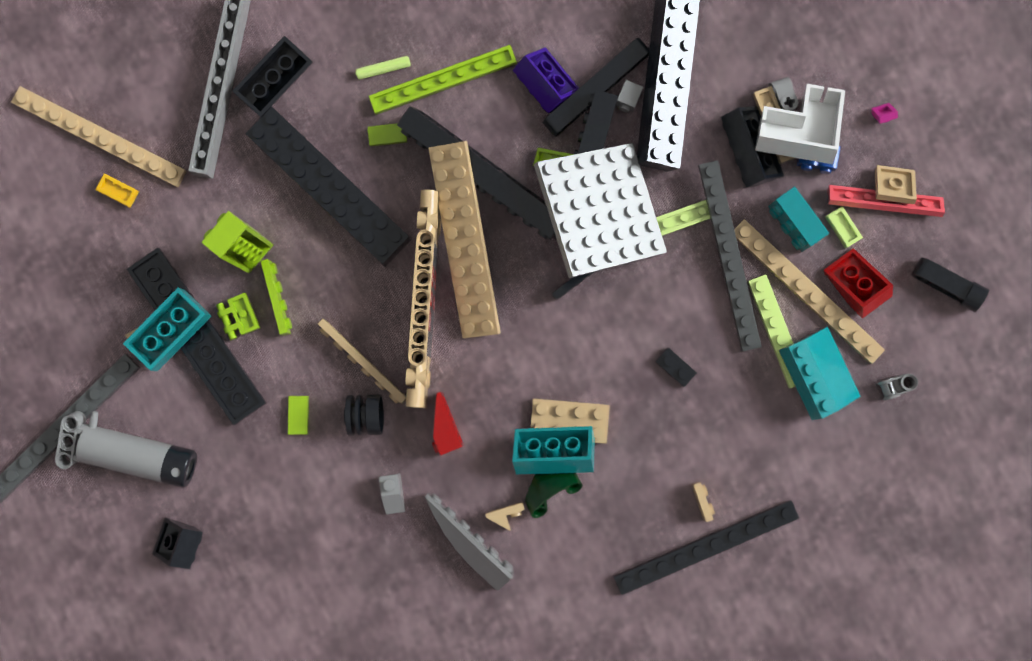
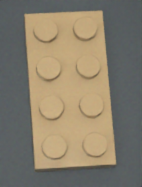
(571, 414)

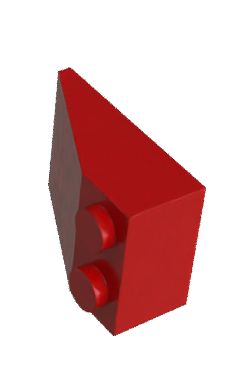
(859, 283)
(445, 430)

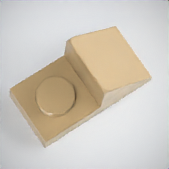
(500, 515)

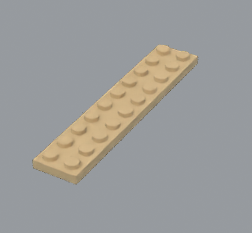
(464, 239)

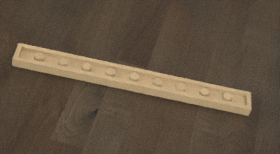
(99, 136)
(808, 292)

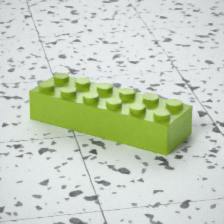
(237, 242)

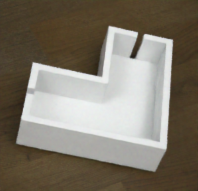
(804, 134)

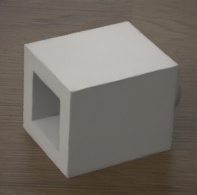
(629, 96)

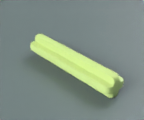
(383, 67)

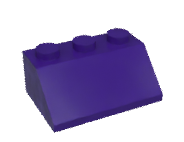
(545, 79)

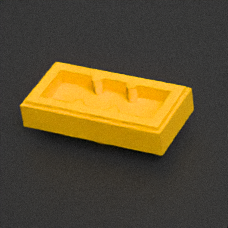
(117, 190)

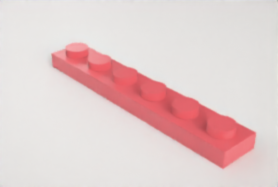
(867, 199)

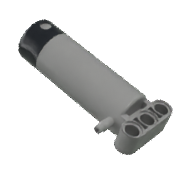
(122, 452)

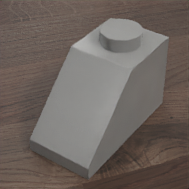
(392, 493)

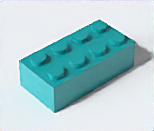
(167, 329)
(554, 450)

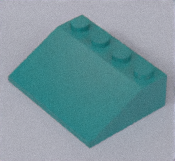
(820, 374)

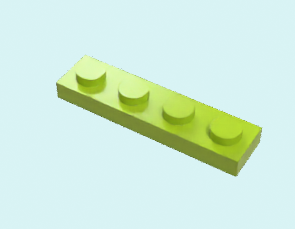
(274, 288)

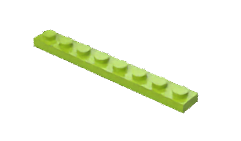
(442, 79)

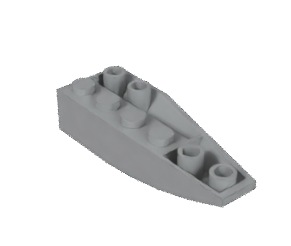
(471, 546)

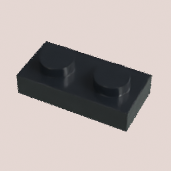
(676, 367)

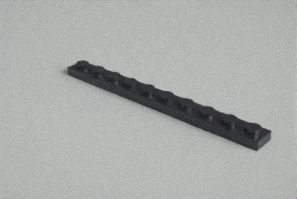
(706, 547)

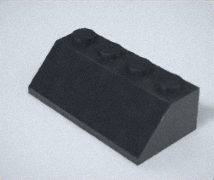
(272, 76)
(742, 132)

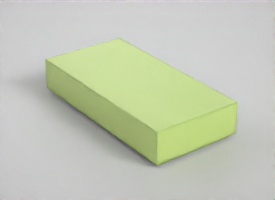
(843, 227)

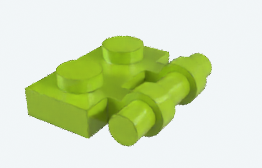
(243, 315)

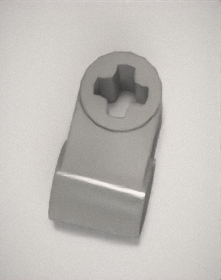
(785, 93)
(894, 386)

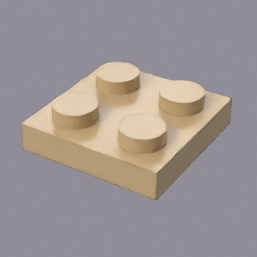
(895, 184)

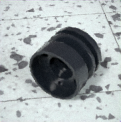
(361, 414)

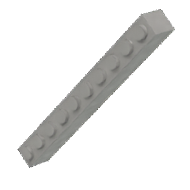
(219, 88)

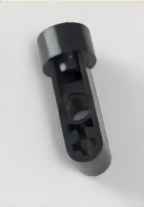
(968, 293)

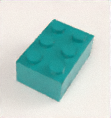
(797, 219)

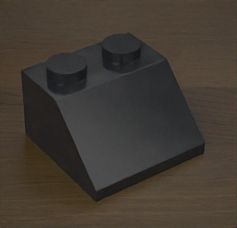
(177, 544)

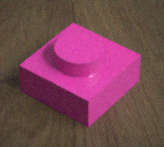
(884, 113)

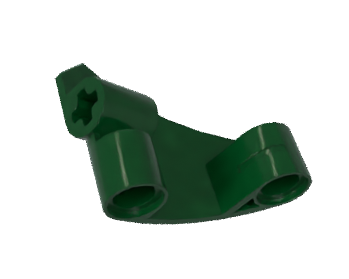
(547, 485)

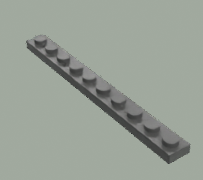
(729, 255)
(48, 441)

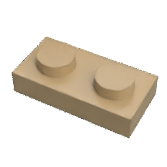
(700, 492)

